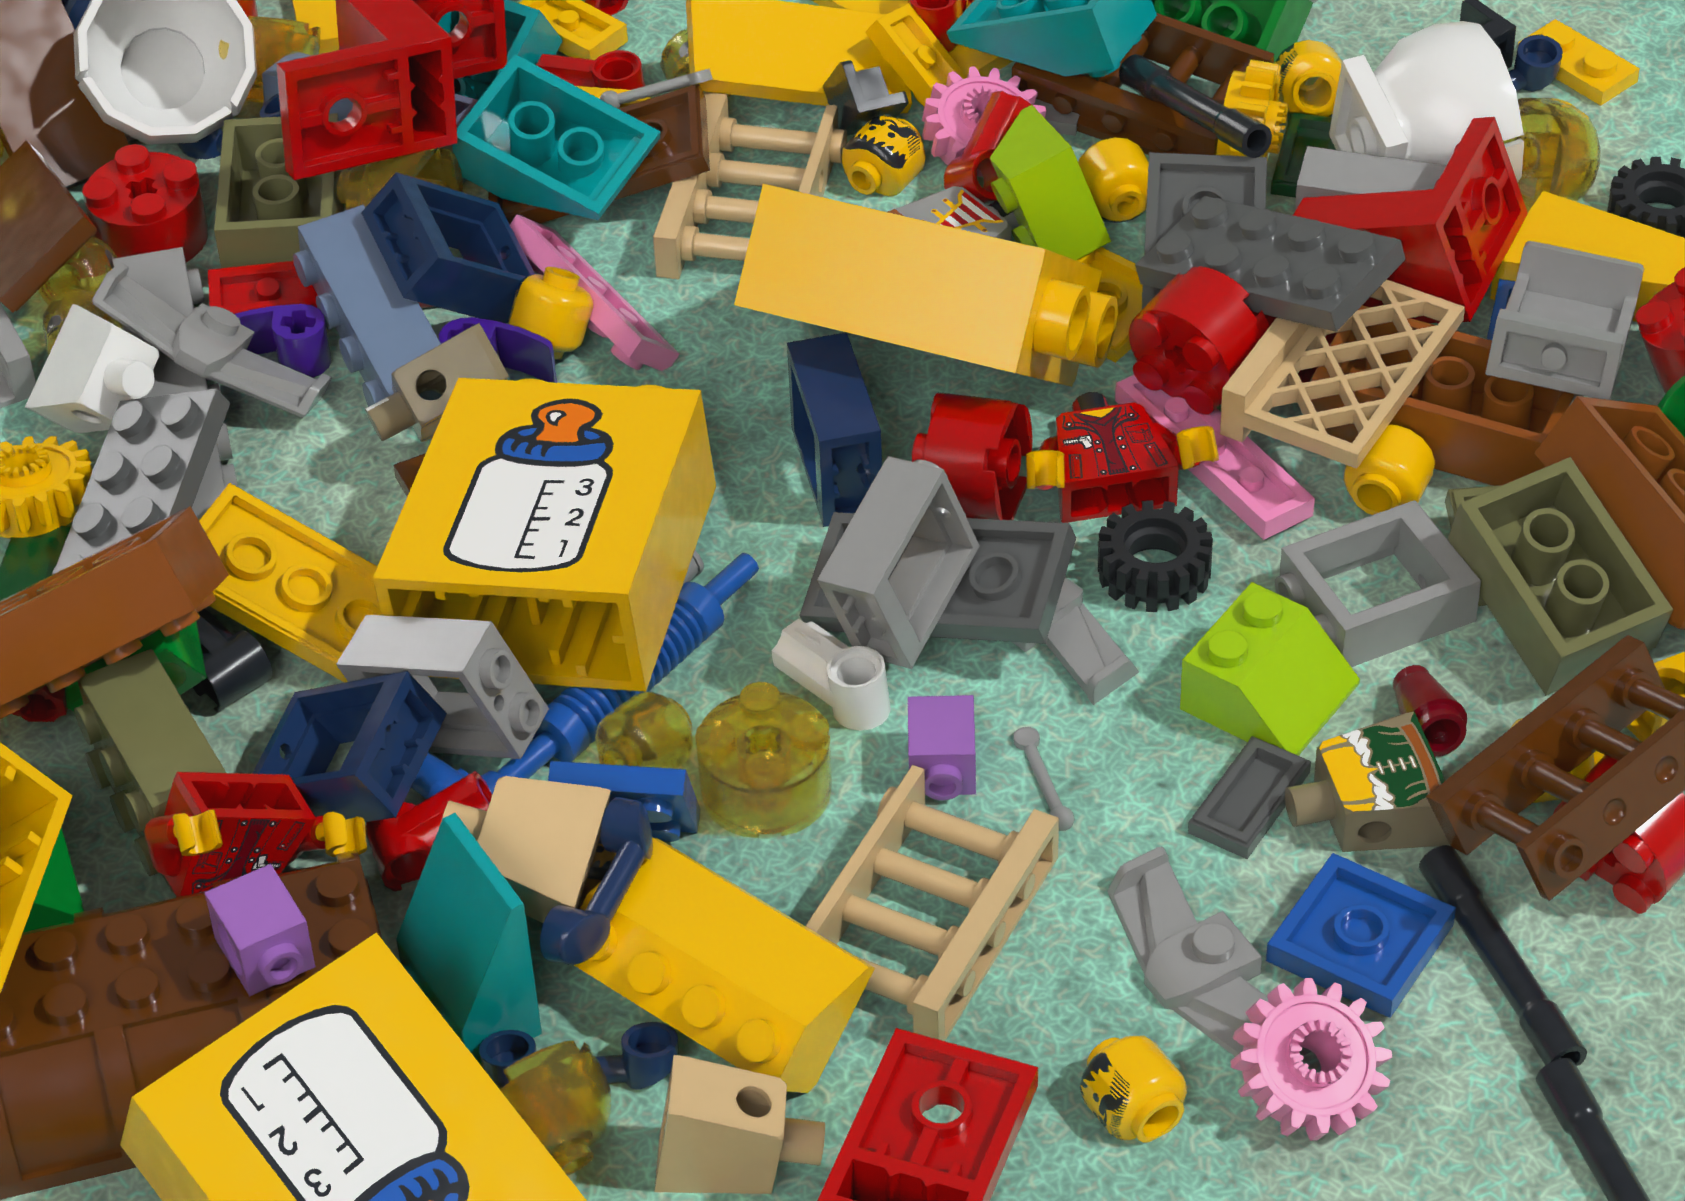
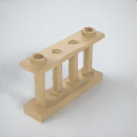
(692, 201)
(993, 903)

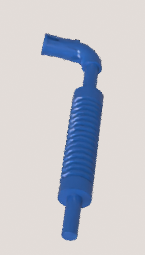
(578, 710)

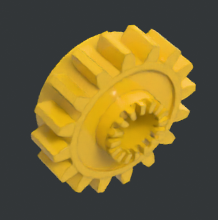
(1258, 97)
(40, 485)

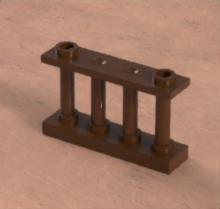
(1113, 112)
(1551, 743)

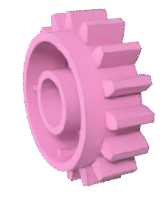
(957, 107)
(1338, 1038)

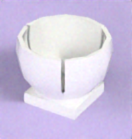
(159, 66)
(1427, 97)

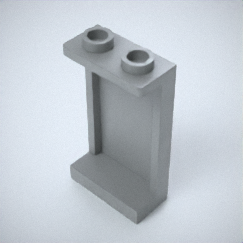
(1566, 320)

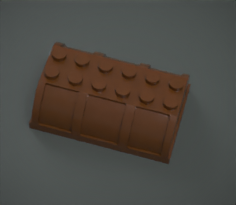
(122, 1002)

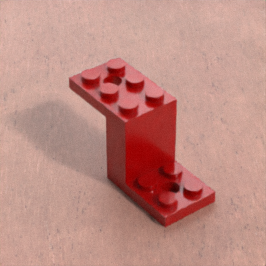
(396, 74)
(1447, 233)
(903, 1155)

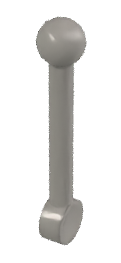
(654, 89)
(1028, 740)

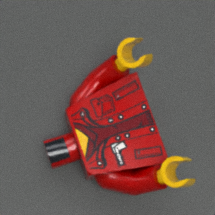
(1114, 458)
(237, 824)

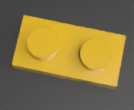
(582, 27)
(912, 51)
(1589, 66)

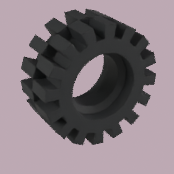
(1650, 184)
(1155, 581)

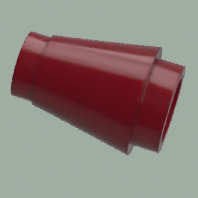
(1434, 707)

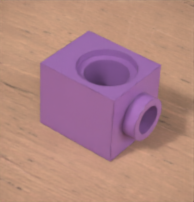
(943, 744)
(260, 929)

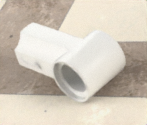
(840, 675)

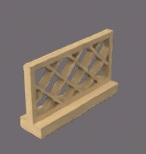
(1294, 346)

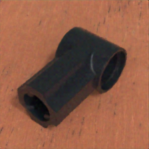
(231, 662)

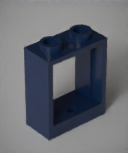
(418, 224)
(833, 423)
(391, 734)

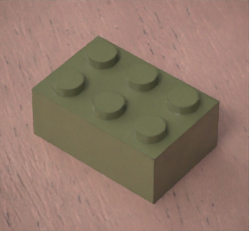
(259, 200)
(1557, 572)
(139, 740)

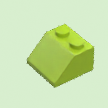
(1046, 189)
(1266, 672)

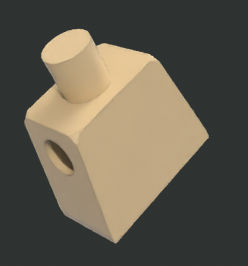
(539, 838)
(728, 1131)

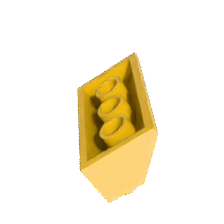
(729, 969)

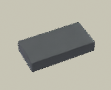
(1248, 797)

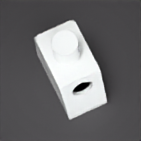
(91, 372)

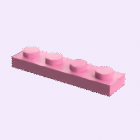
(611, 314)
(1244, 474)

